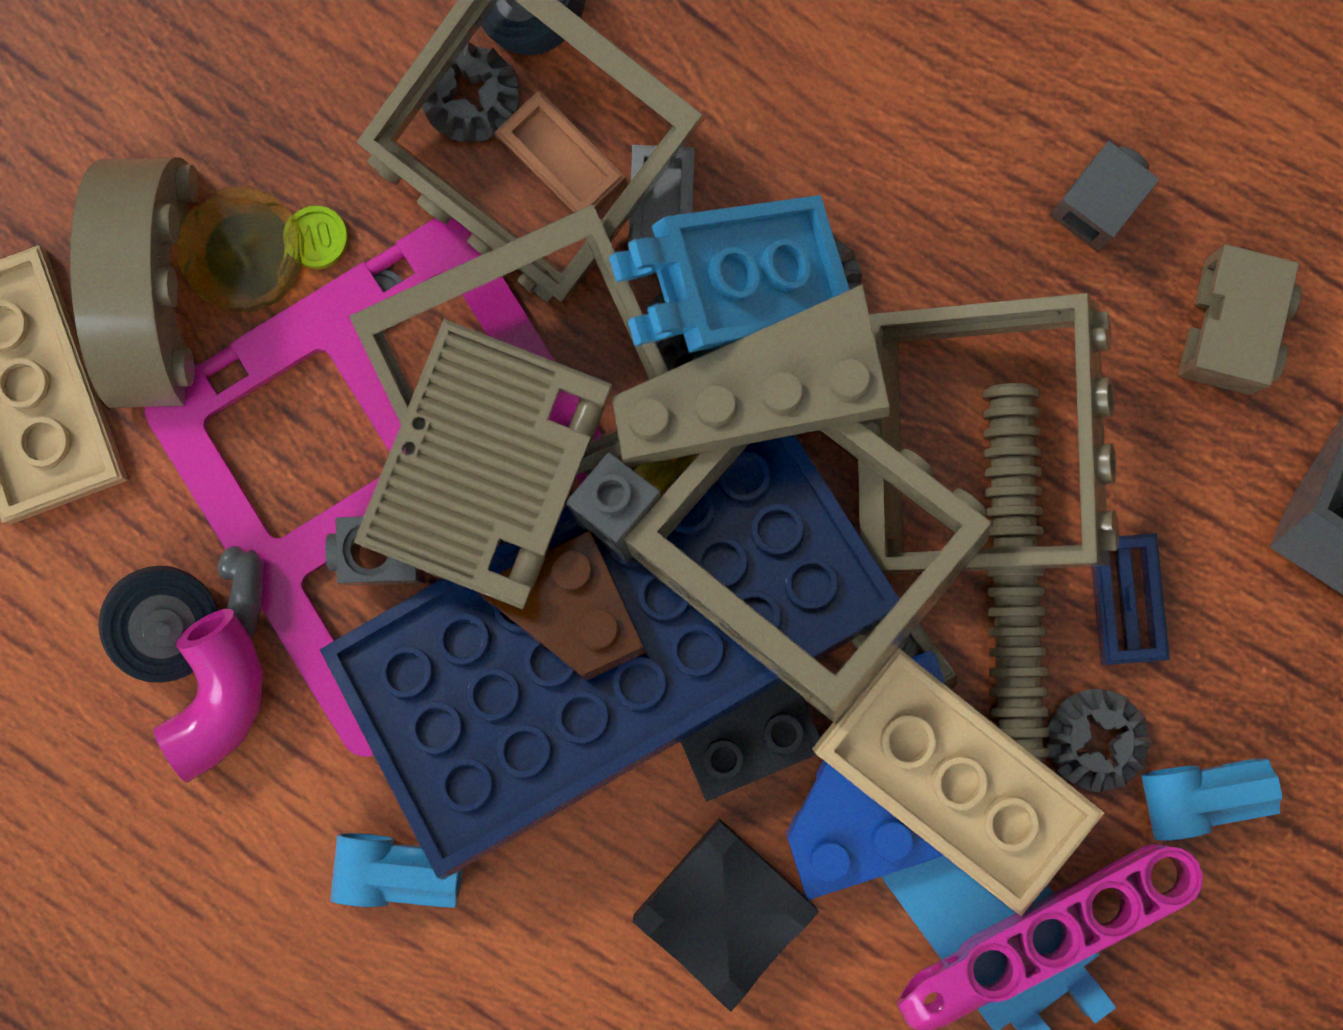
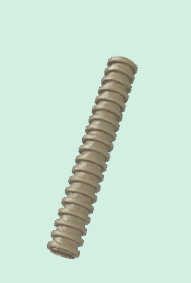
(1016, 590)

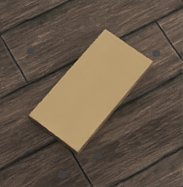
(51, 417)
(958, 781)

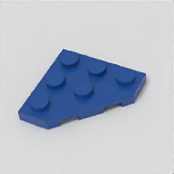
(849, 837)

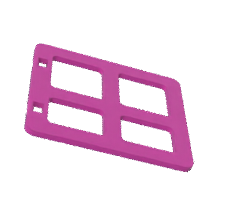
(274, 347)

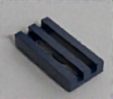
(1153, 601)

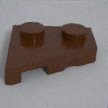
(577, 610)

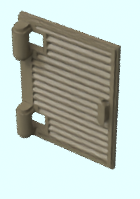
(481, 463)

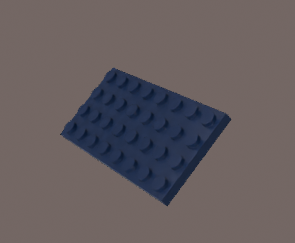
(500, 734)

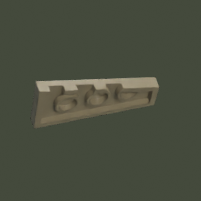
(770, 385)

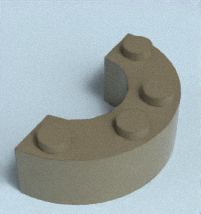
(124, 281)

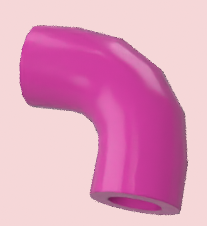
(225, 700)

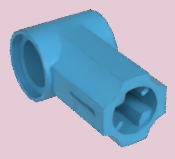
(1191, 800)
(378, 871)

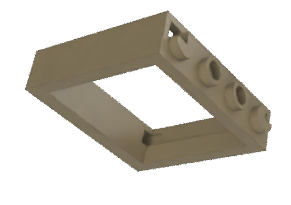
(447, 202)
(585, 223)
(882, 503)
(755, 634)

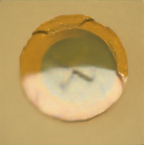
(241, 249)

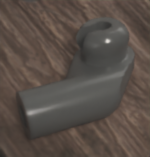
(247, 574)

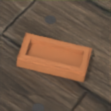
(559, 155)

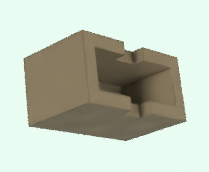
(1244, 320)

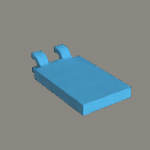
(733, 270)
(954, 906)

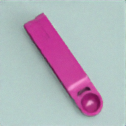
(1081, 936)

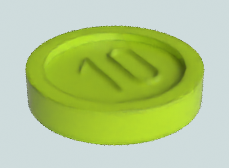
(324, 236)

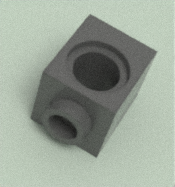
(1105, 195)
(612, 503)
(344, 558)

